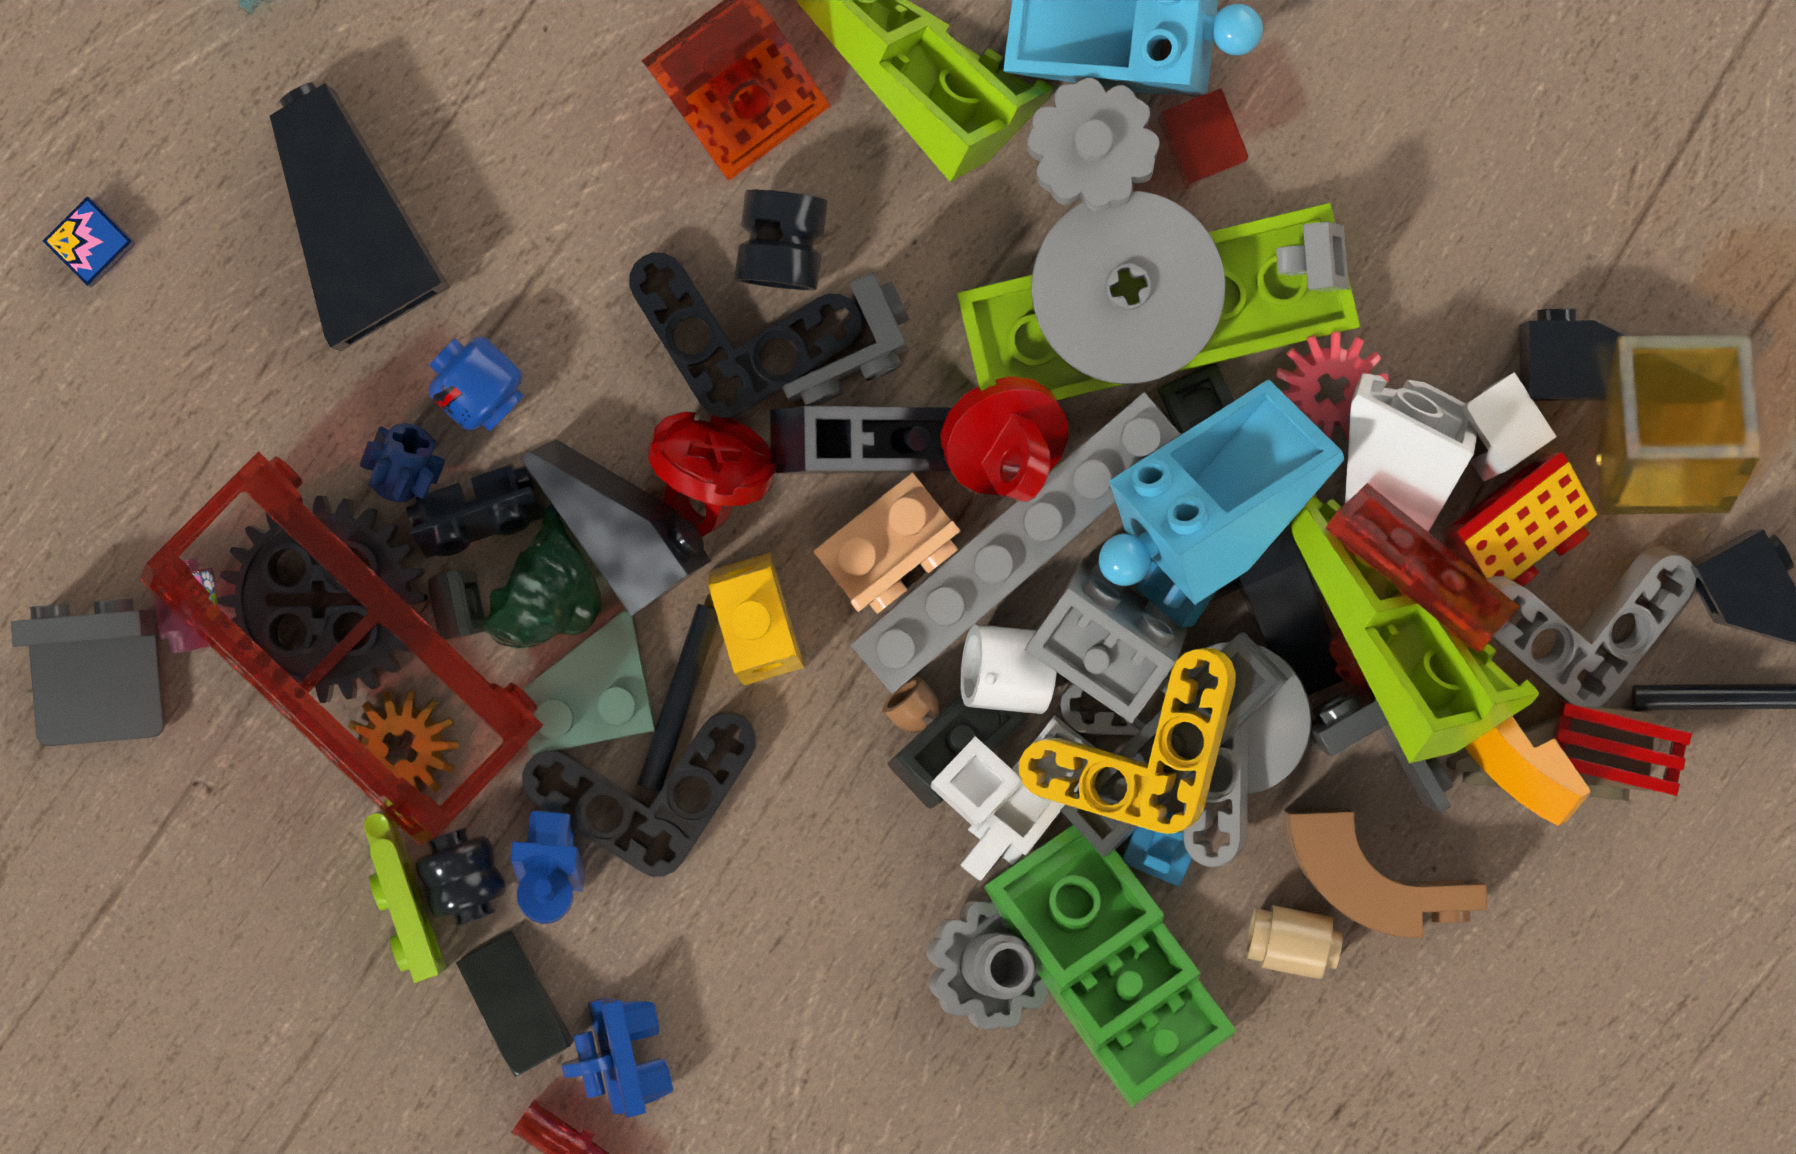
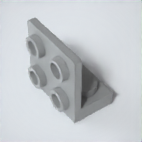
(1108, 641)

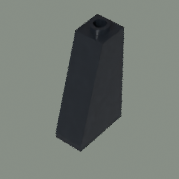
(351, 226)

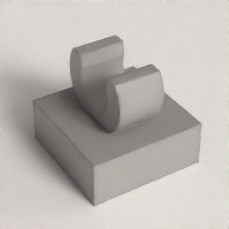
(1320, 258)

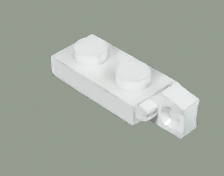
(1023, 815)

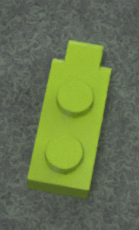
(398, 890)

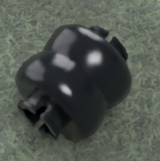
(460, 876)

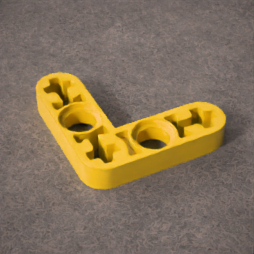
(1144, 779)

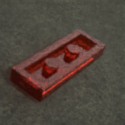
(1422, 567)

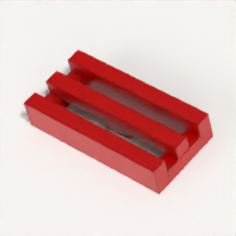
(1673, 762)

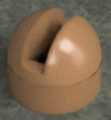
(911, 704)

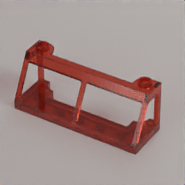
(275, 490)

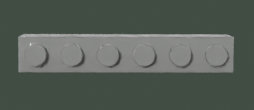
(1011, 547)

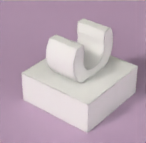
(976, 783)

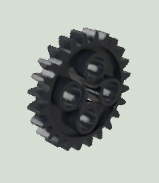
(260, 579)

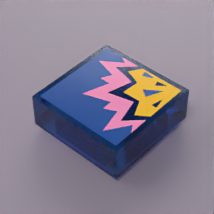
(89, 241)

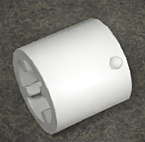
(1002, 674)

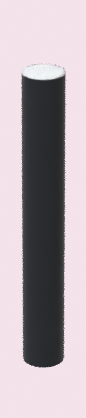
(1713, 696)
(678, 698)

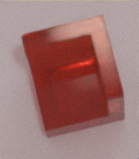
(1202, 137)

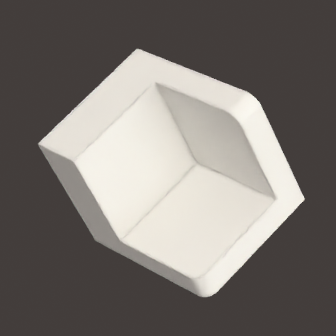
(1506, 425)

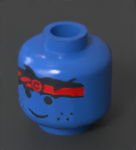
(475, 383)

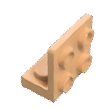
(887, 544)

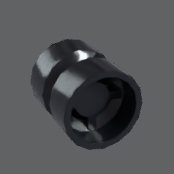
(778, 263)

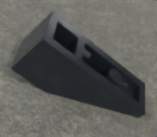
(1566, 357)
(857, 439)
(627, 532)
(1289, 613)

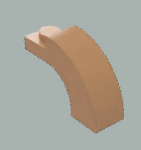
(1335, 866)

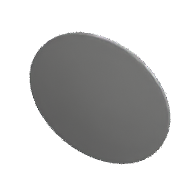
(1276, 732)

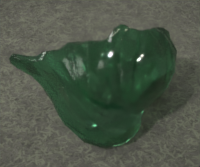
(546, 591)

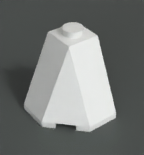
(1407, 445)

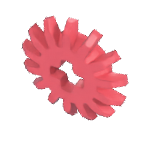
(1336, 363)

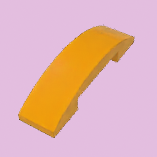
(1536, 776)

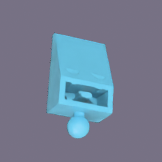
(1122, 41)
(1218, 494)

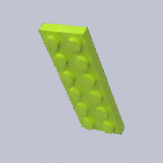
(1257, 314)

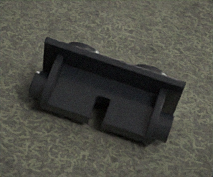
(448, 524)

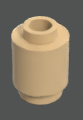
(1293, 941)

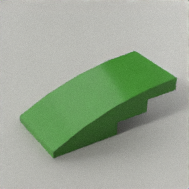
(1110, 963)

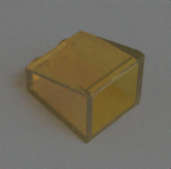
(1678, 425)

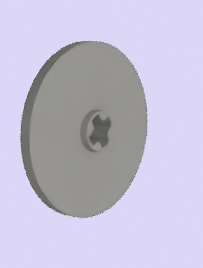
(1173, 311)

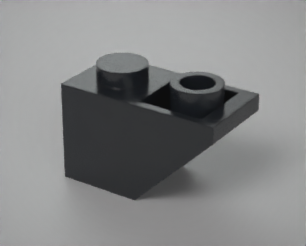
(1749, 586)

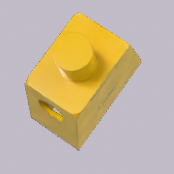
(754, 619)

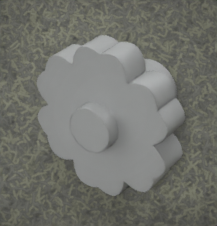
(1093, 145)
(983, 968)

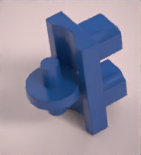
(547, 867)
(626, 1082)

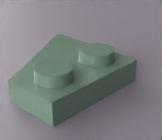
(593, 691)

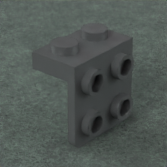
(884, 314)
(93, 672)
(1350, 718)

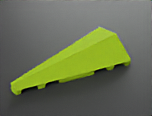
(939, 90)
(1424, 677)

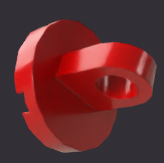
(1005, 438)
(711, 463)

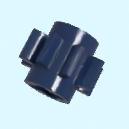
(402, 462)

